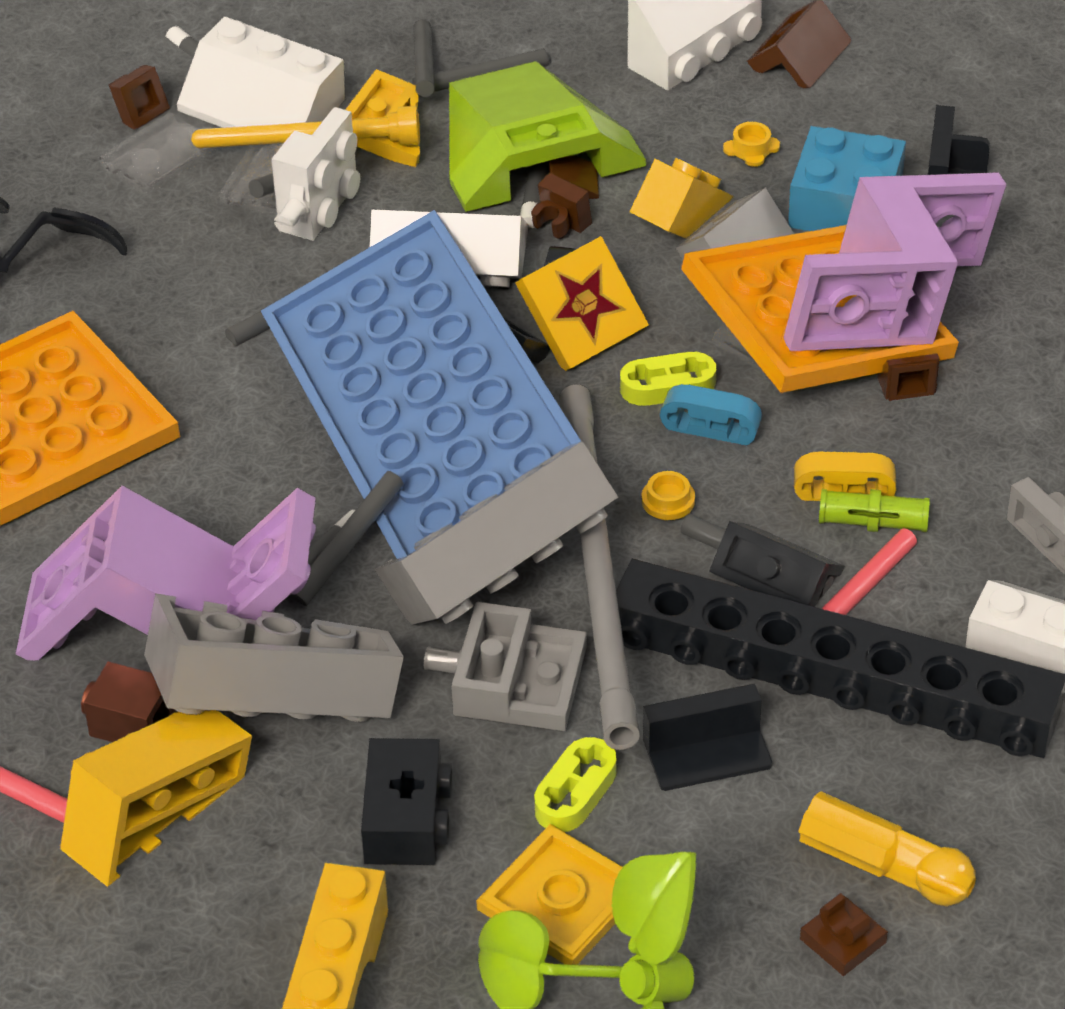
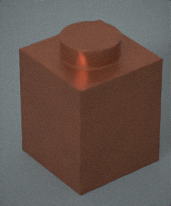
(122, 702)

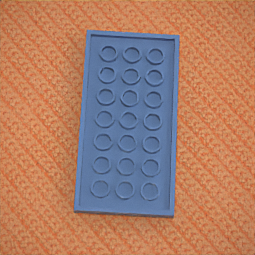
(418, 379)

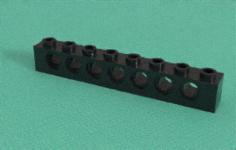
(840, 658)

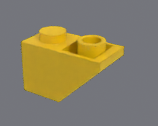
(679, 197)

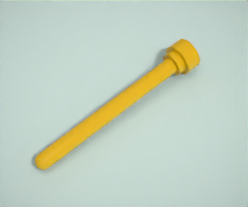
(399, 125)

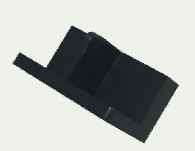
(955, 152)

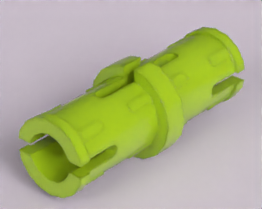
(874, 510)

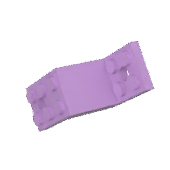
(894, 261)
(142, 549)

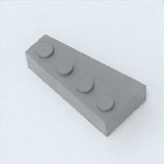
(499, 536)
(269, 664)

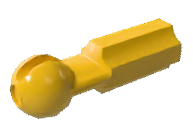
(884, 849)

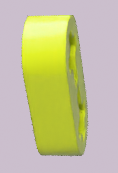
(662, 374)
(566, 778)

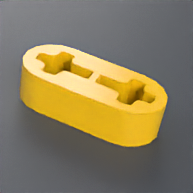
(843, 473)

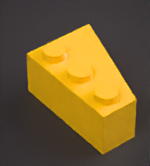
(145, 783)

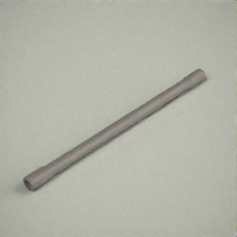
(616, 700)

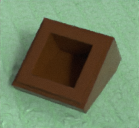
(576, 171)
(909, 377)

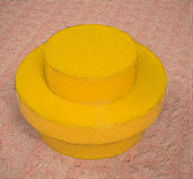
(668, 496)

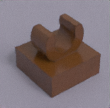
(139, 96)
(563, 204)
(843, 934)

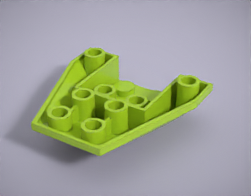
(523, 120)

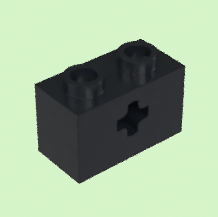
(403, 802)

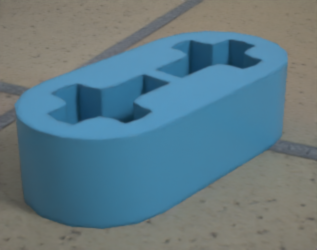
(711, 414)

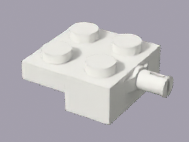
(315, 175)

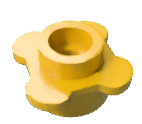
(751, 143)

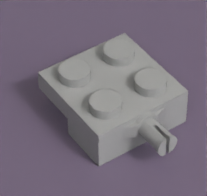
(513, 668)

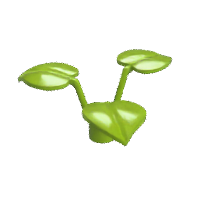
(648, 904)

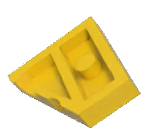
(375, 100)

